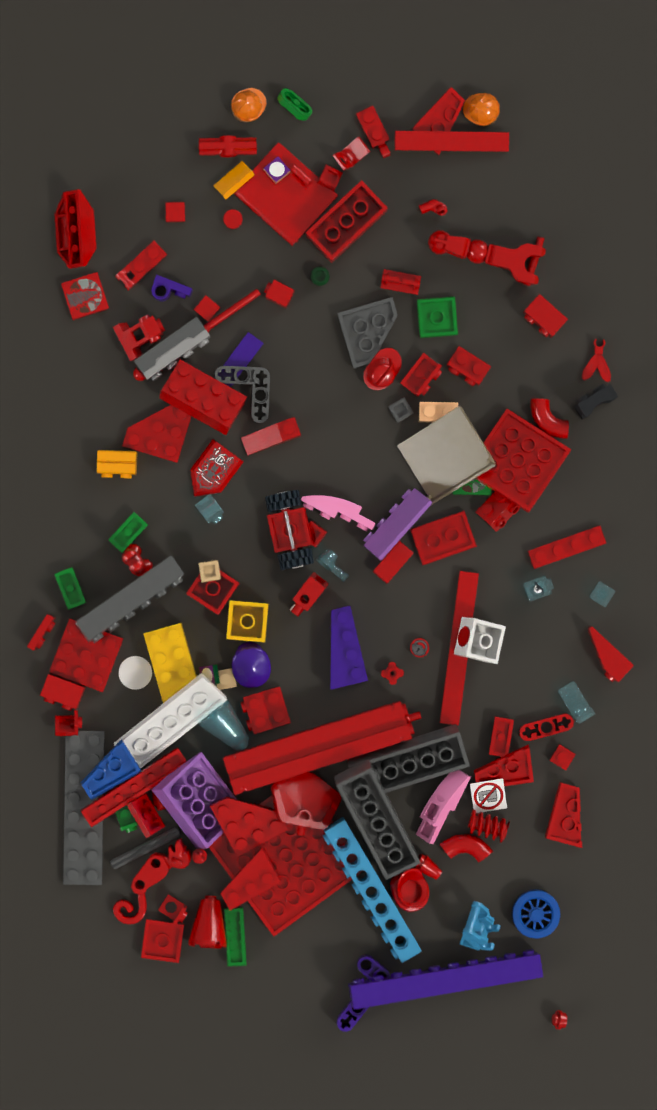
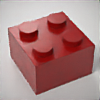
(213, 593)

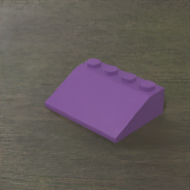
(188, 798)

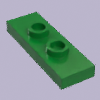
(235, 936)

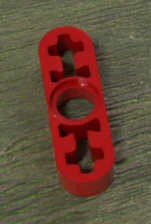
(534, 735)

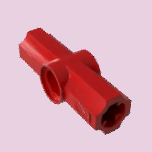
(227, 146)

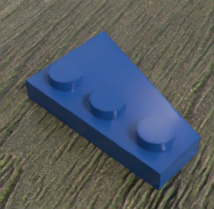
(111, 771)

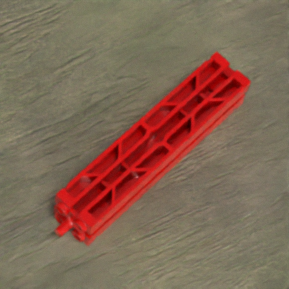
(319, 746)

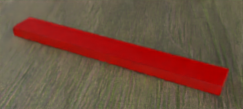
(457, 664)

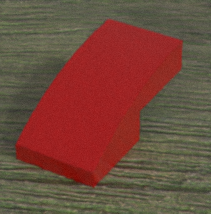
(393, 562)

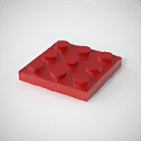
(84, 661)

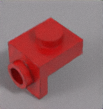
(68, 724)

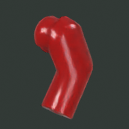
(435, 206)

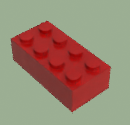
(346, 221)
(202, 397)

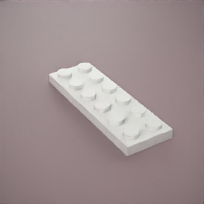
(172, 719)

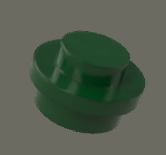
(319, 276)

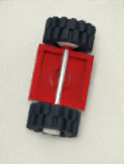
(289, 529)

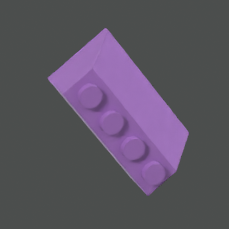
(397, 524)

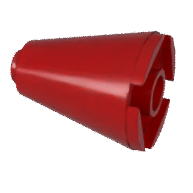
(208, 925)

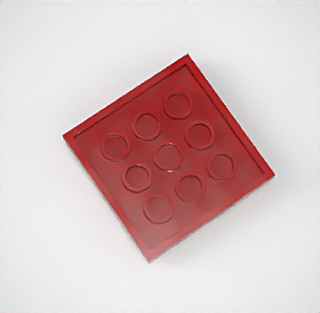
(523, 460)

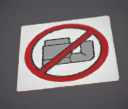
(488, 795)

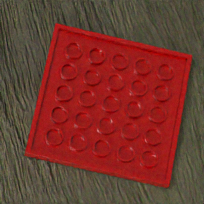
(304, 866)

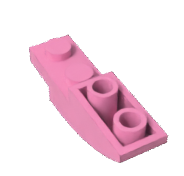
(331, 506)
(440, 803)

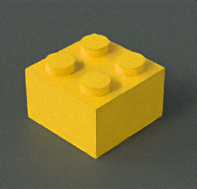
(247, 621)

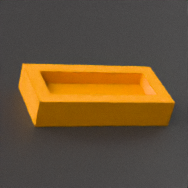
(234, 180)

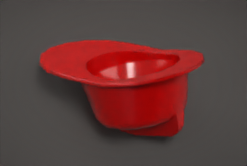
(382, 369)

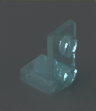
(576, 702)

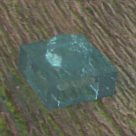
(602, 594)

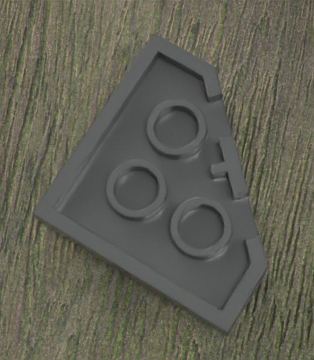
(367, 329)

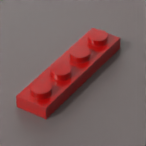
(567, 547)

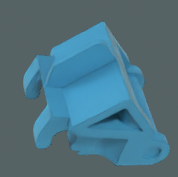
(478, 927)

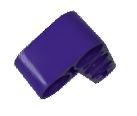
(372, 971)

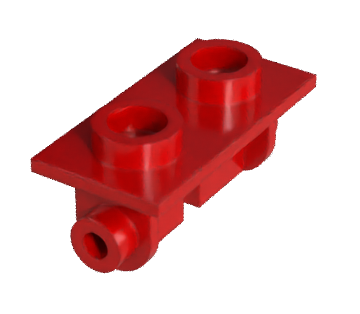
(400, 282)

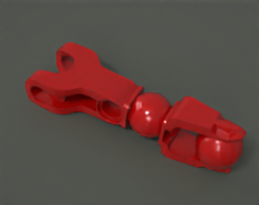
(479, 252)

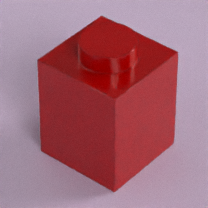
(279, 293)

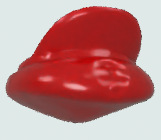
(410, 890)

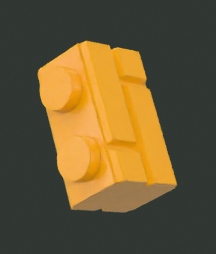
(116, 462)

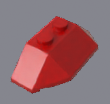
(75, 229)

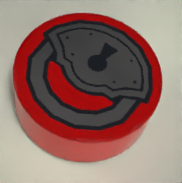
(419, 647)

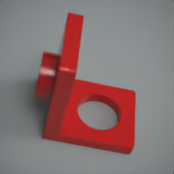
(352, 154)
(179, 914)

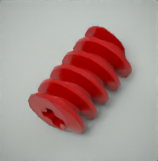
(488, 826)

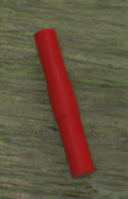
(534, 260)

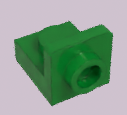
(126, 819)

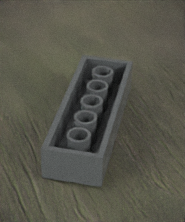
(129, 599)
(417, 758)
(377, 819)

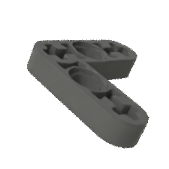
(251, 379)

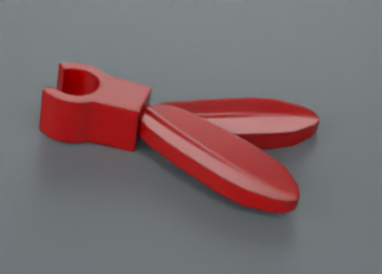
(599, 362)

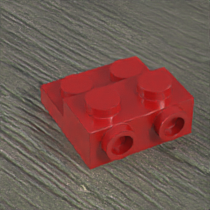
(265, 710)

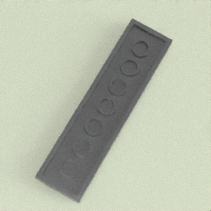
(82, 842)

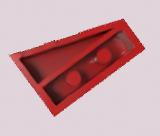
(251, 881)

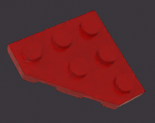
(159, 434)
(246, 823)

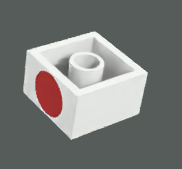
(479, 640)

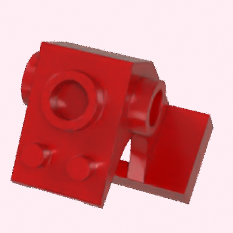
(151, 328)

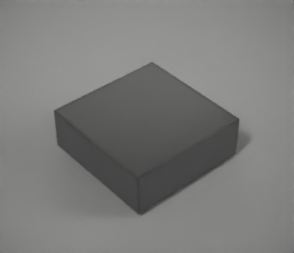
(401, 410)

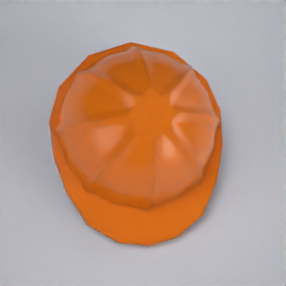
(248, 105)
(481, 109)

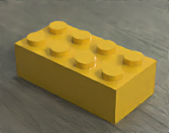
(170, 659)

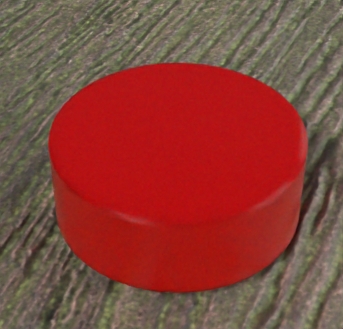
(232, 219)

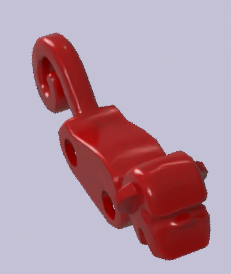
(151, 874)

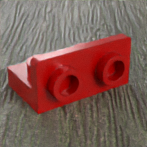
(468, 366)
(146, 815)

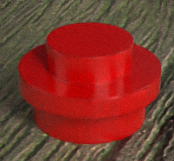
(559, 1019)

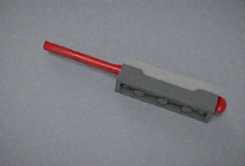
(182, 343)

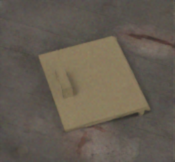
(446, 455)

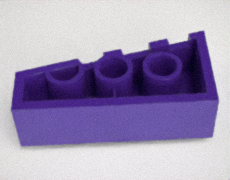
(346, 655)

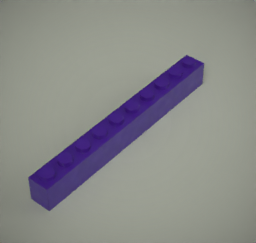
(445, 980)

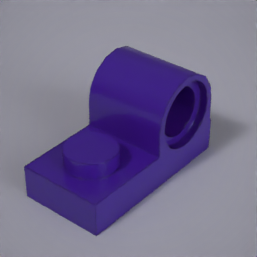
(179, 289)

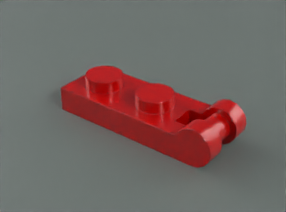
(141, 265)

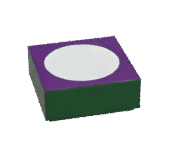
(210, 673)

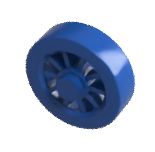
(535, 913)

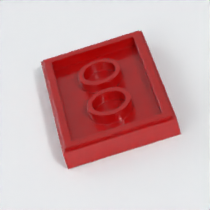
(443, 538)

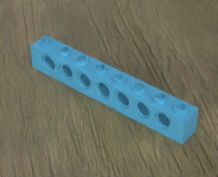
(410, 946)

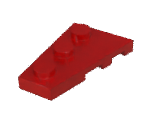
(441, 114)
(513, 768)
(565, 816)

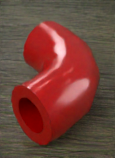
(547, 421)
(466, 844)

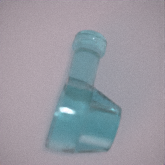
(327, 560)

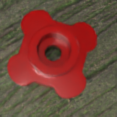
(387, 673)

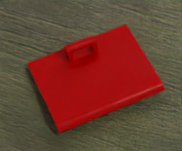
(292, 202)

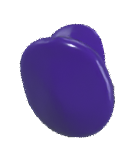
(251, 665)

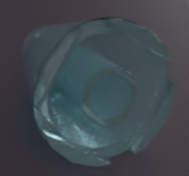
(226, 726)

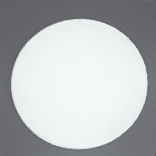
(135, 672)

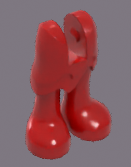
(133, 559)

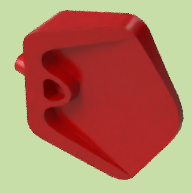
(305, 801)

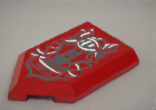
(214, 469)

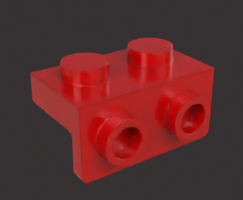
(421, 375)
(497, 511)

